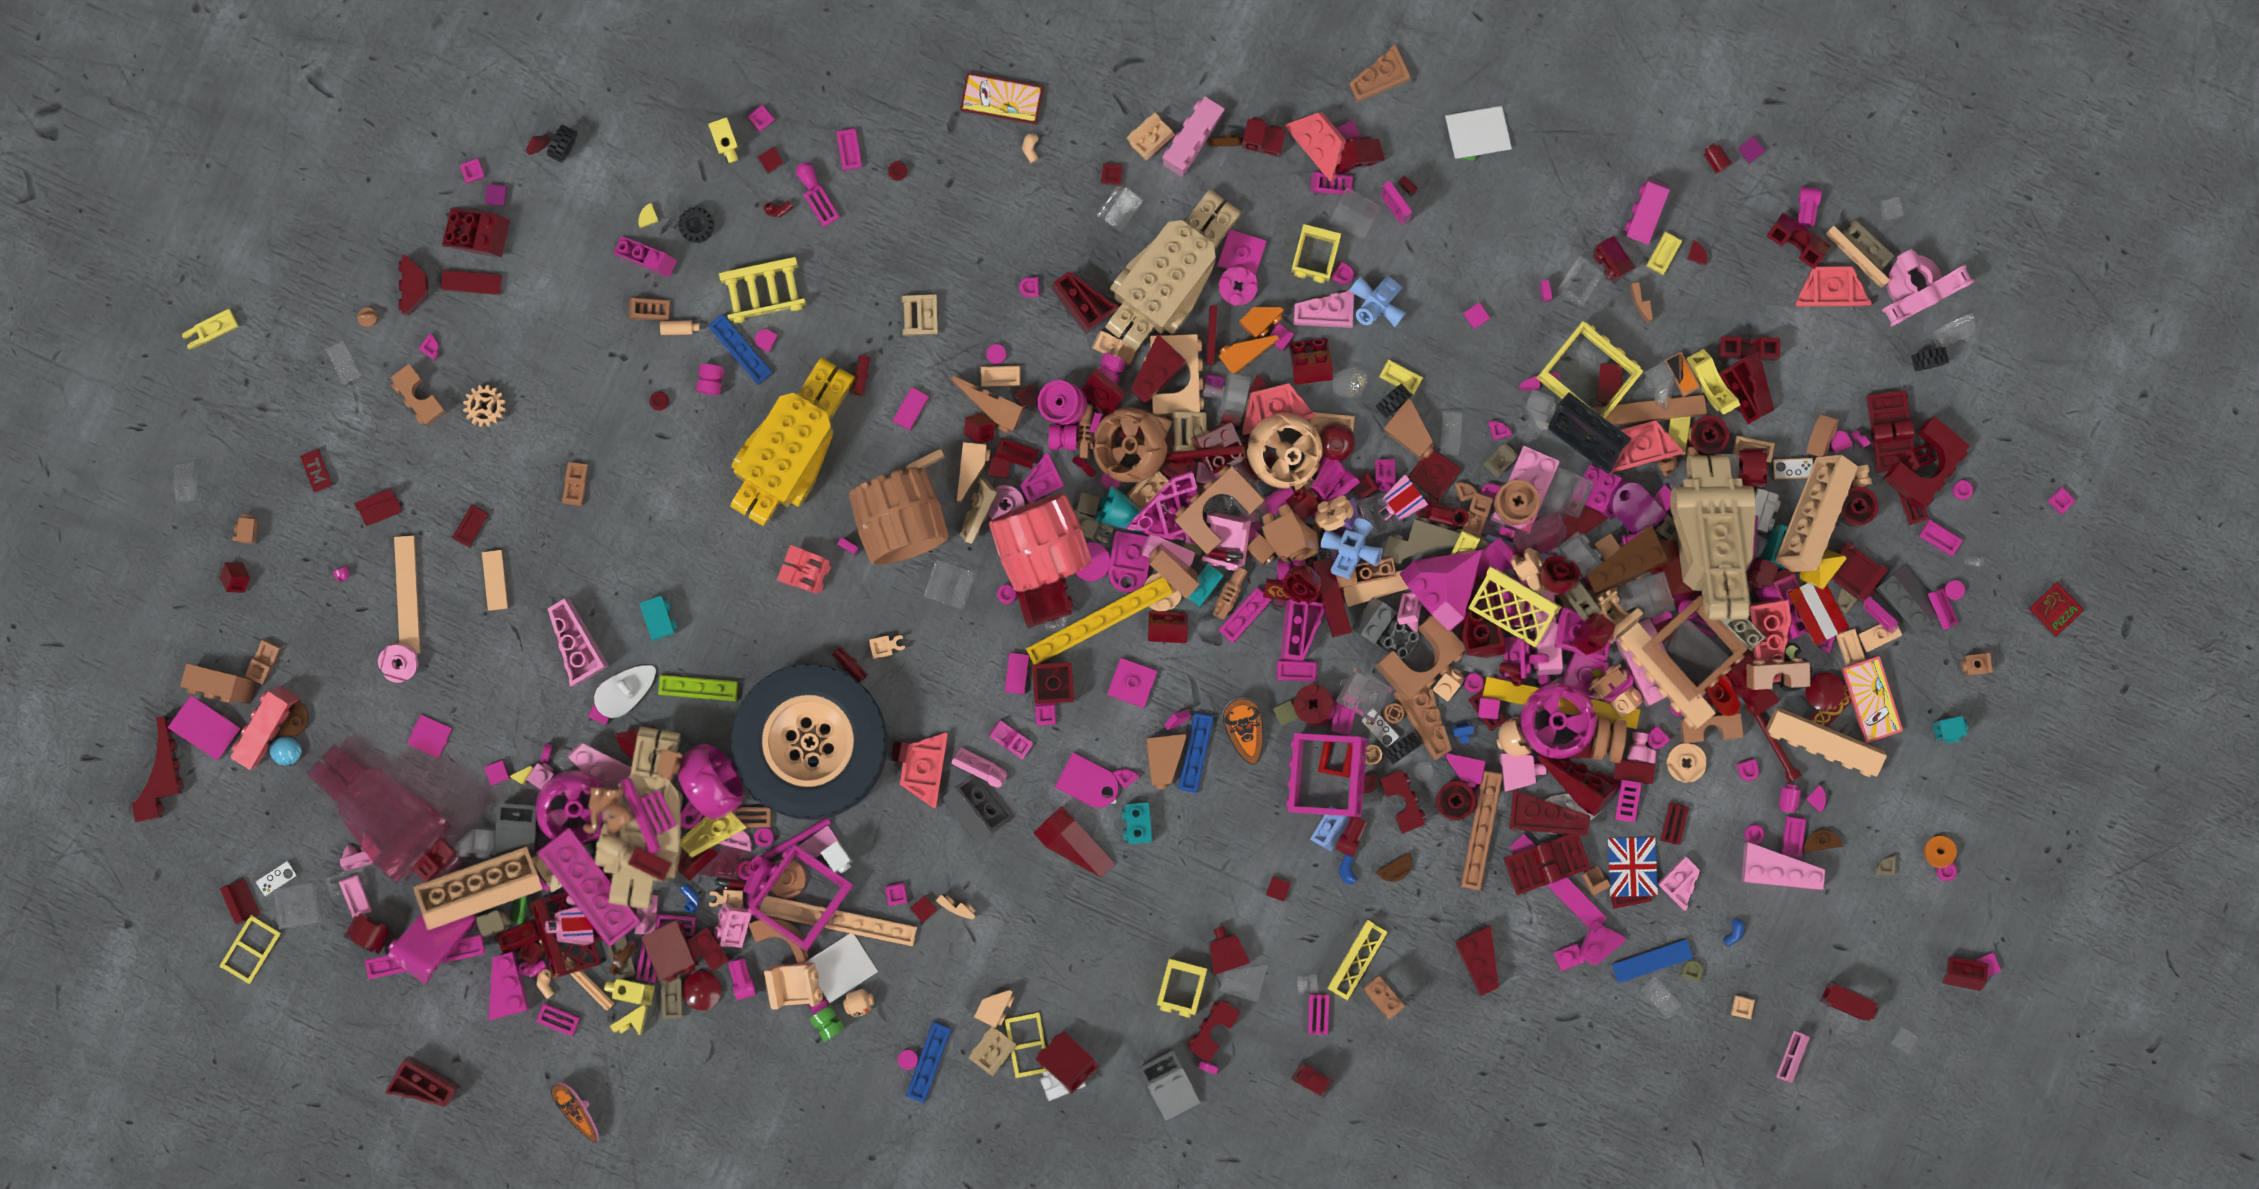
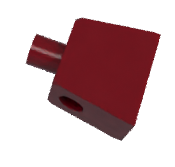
(1593, 634)
(1226, 952)
(1311, 1079)

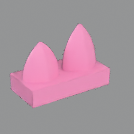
(1409, 610)
(352, 859)
(647, 917)

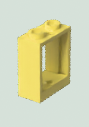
(1320, 234)
(1164, 1006)

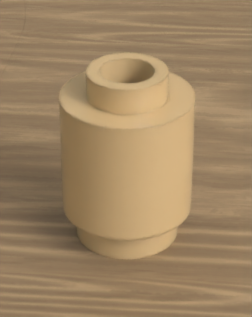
(612, 846)

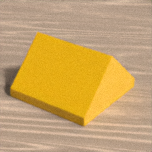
(1829, 565)

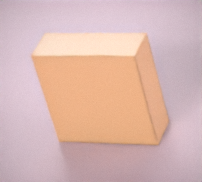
(1742, 1007)

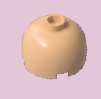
(1512, 738)

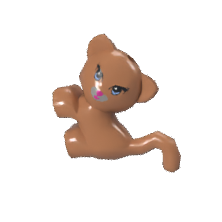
(605, 802)

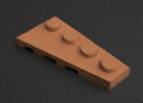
(1427, 722)

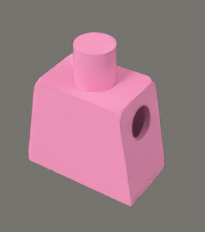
(1519, 771)

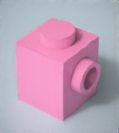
(541, 775)

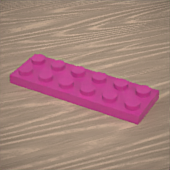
(587, 886)

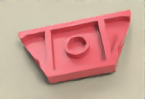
(1319, 141)
(1832, 289)
(1274, 401)
(1647, 445)
(924, 768)

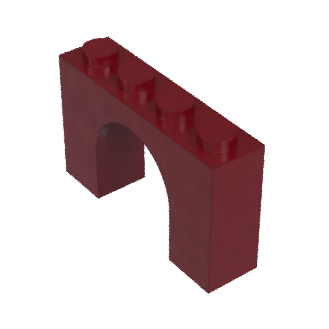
(1950, 451)

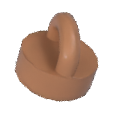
(367, 317)
(1668, 465)

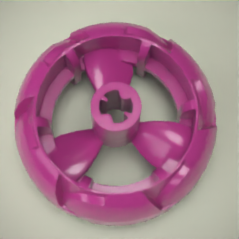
(1542, 740)
(710, 781)
(572, 784)

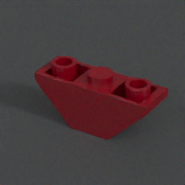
(413, 286)

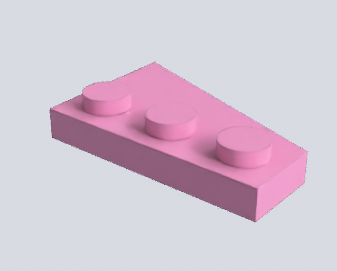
(1327, 311)

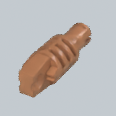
(1085, 438)
(1229, 594)

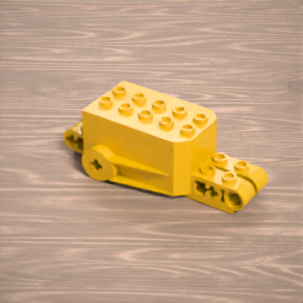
(790, 445)

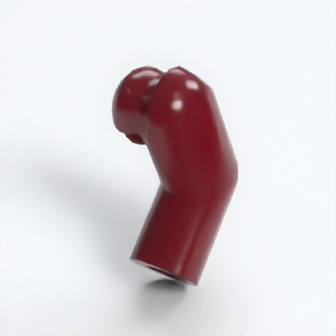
(777, 211)
(1514, 672)

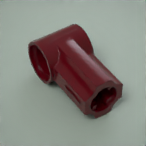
(1445, 515)
(1350, 838)

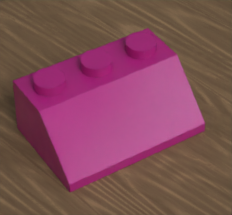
(1780, 591)

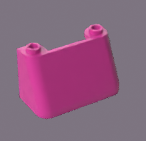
(423, 950)

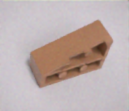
(217, 684)

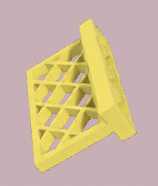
(1522, 591)

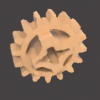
(490, 401)

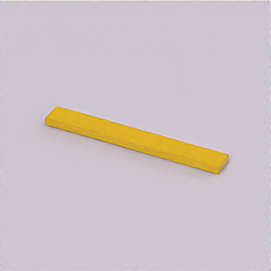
(1099, 620)
(1508, 692)

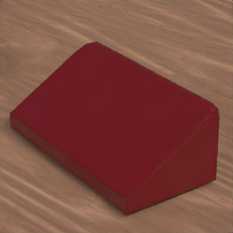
(1609, 382)
(691, 866)

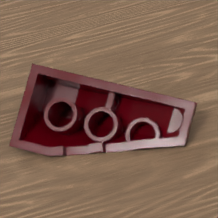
(1585, 787)

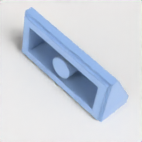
(1329, 830)

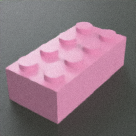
(1536, 470)
(1645, 687)

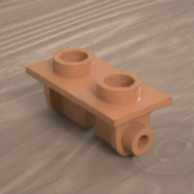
(1612, 676)

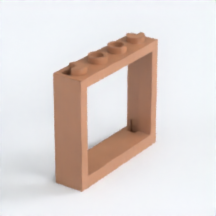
(1673, 672)

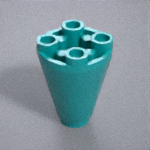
(1117, 509)

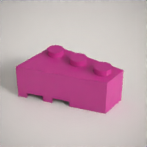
(1647, 210)
(1299, 628)

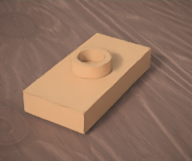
(1876, 637)

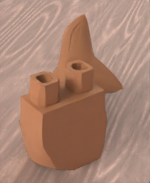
(1291, 536)

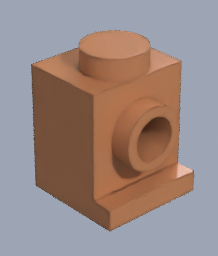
(246, 530)
(1968, 667)
(668, 764)

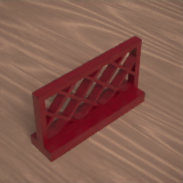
(550, 943)

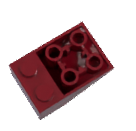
(476, 232)

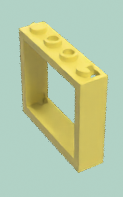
(1603, 343)

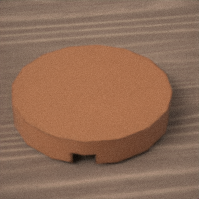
(791, 881)

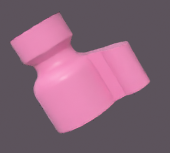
(1638, 751)

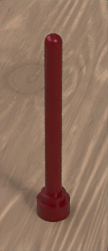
(1791, 772)

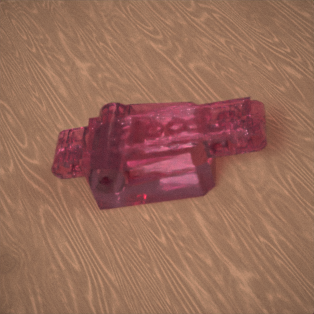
(382, 816)

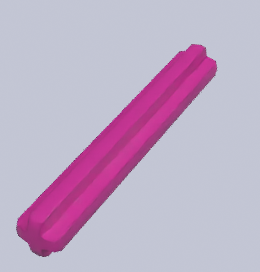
(640, 815)

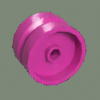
(1062, 402)

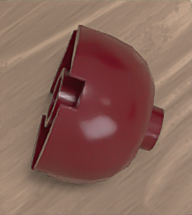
(1337, 441)
(1559, 575)
(1302, 584)

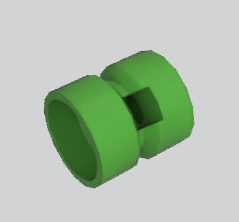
(827, 1023)

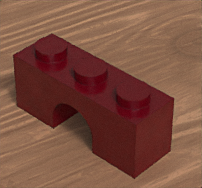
(1811, 246)
(1737, 348)
(1756, 700)
(1398, 785)
(1221, 1015)

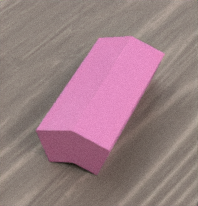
(1181, 552)
(1796, 1058)

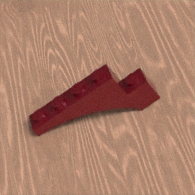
(164, 778)

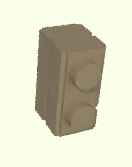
(493, 923)

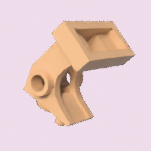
(1625, 621)

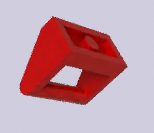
(1324, 760)

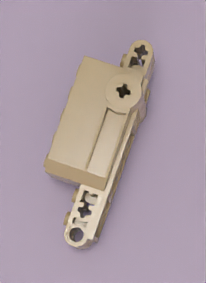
(1169, 274)
(1715, 535)
(645, 782)

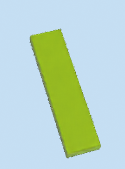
(698, 688)

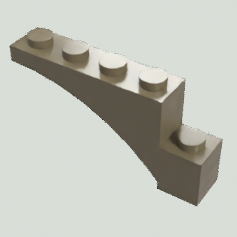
(1423, 538)

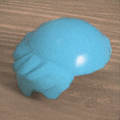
(285, 750)

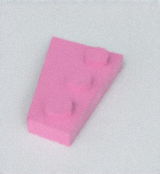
(603, 767)

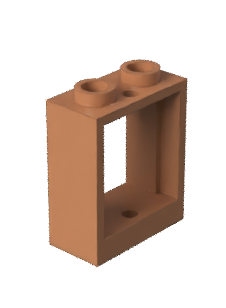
(1376, 991)

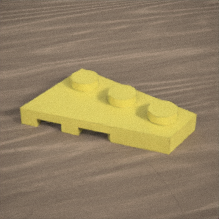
(710, 832)

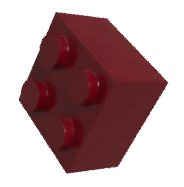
(1053, 683)

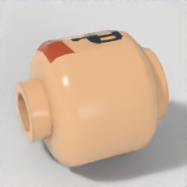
(858, 1003)

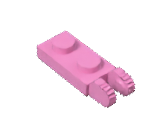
(980, 767)

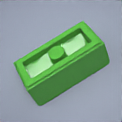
(519, 909)

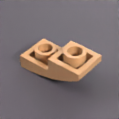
(961, 910)

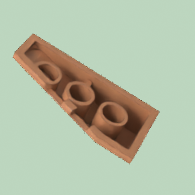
(1000, 410)

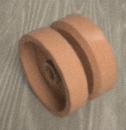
(1520, 491)
(1611, 740)

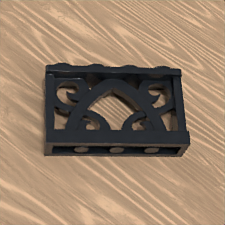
(1574, 414)

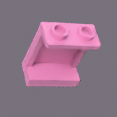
(1233, 535)

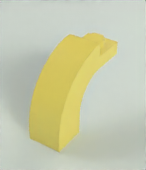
(1711, 382)

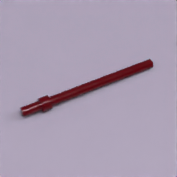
(1204, 452)

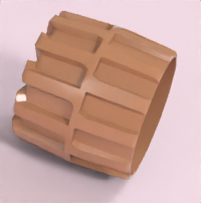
(898, 516)

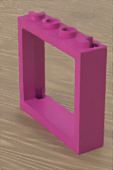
(1356, 778)
(777, 871)

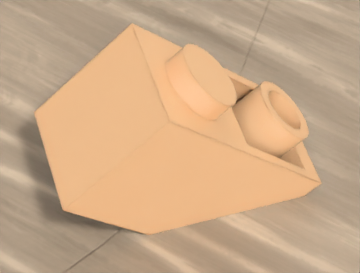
(992, 1008)

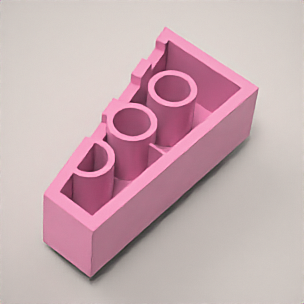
(1547, 642)
(1773, 868)

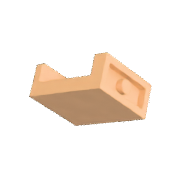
(793, 985)

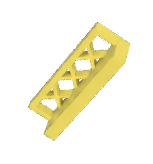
(1352, 953)

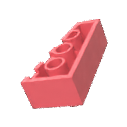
(263, 726)

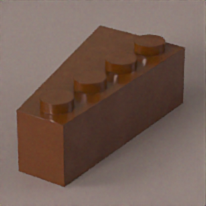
(1630, 562)

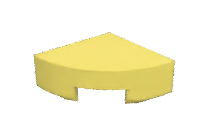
(647, 216)

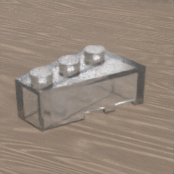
(1695, 647)

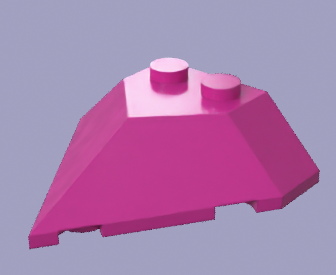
(1159, 513)
(1444, 584)

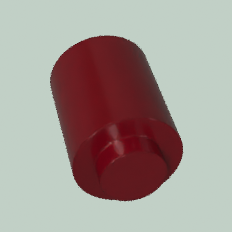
(1717, 158)

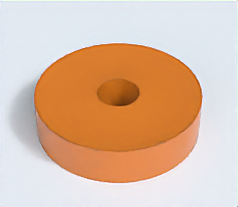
(1940, 843)

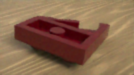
(1585, 523)

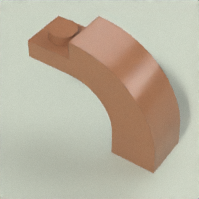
(762, 931)

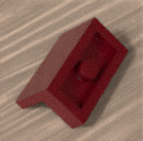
(378, 507)
(1168, 627)
(240, 901)
(1966, 973)

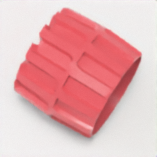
(1040, 542)

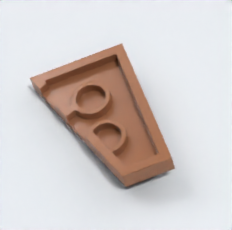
(1381, 76)

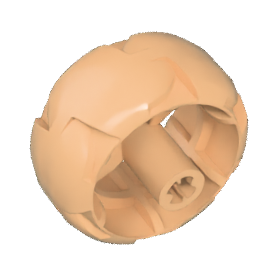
(1266, 434)

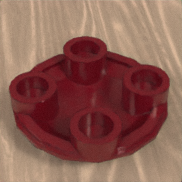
(1825, 691)
(701, 990)

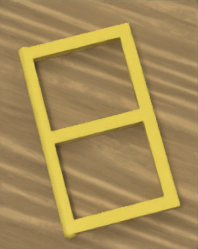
(263, 956)
(1042, 1042)

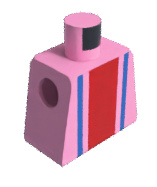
(1402, 500)
(571, 927)

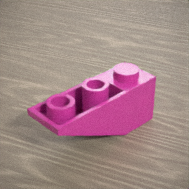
(645, 256)

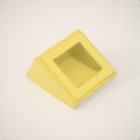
(522, 775)

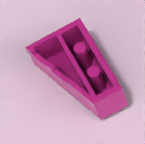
(507, 988)

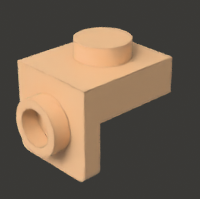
(1449, 683)
(1627, 701)

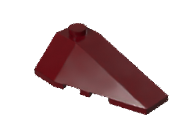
(1479, 634)
(1068, 839)

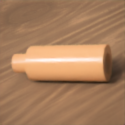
(678, 327)

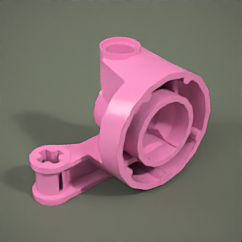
(1907, 297)

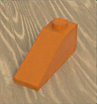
(1242, 354)

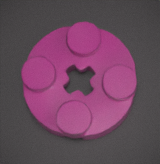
(1227, 283)

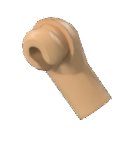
(543, 983)

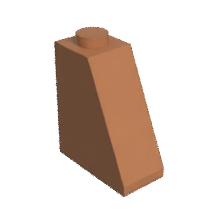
(1410, 431)
(1174, 570)
(1164, 758)

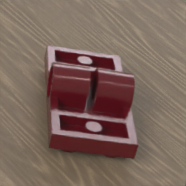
(1890, 429)
(1546, 863)

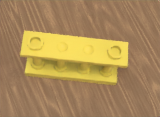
(750, 274)

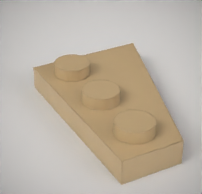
(981, 504)

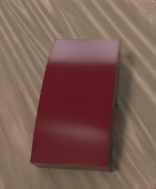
(435, 860)

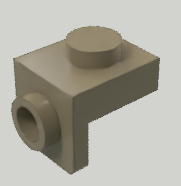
(1501, 460)

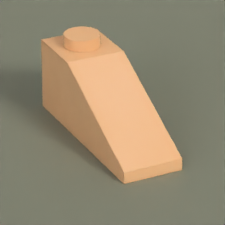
(972, 463)

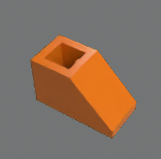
(1259, 319)

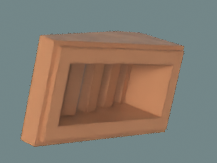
(649, 302)

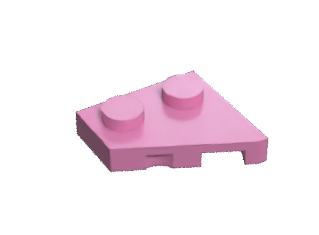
(1680, 882)

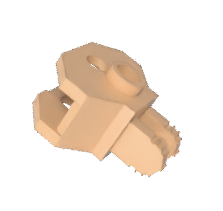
(1529, 569)

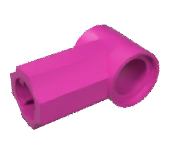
(1809, 200)
(760, 871)
(742, 983)

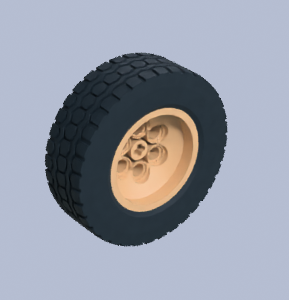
(779, 706)

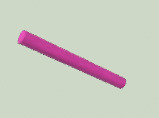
(796, 839)

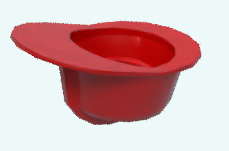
(1723, 696)

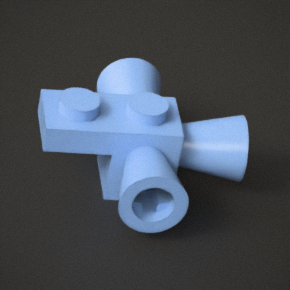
(1378, 301)
(1351, 548)

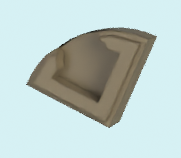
(1845, 600)
(1886, 866)

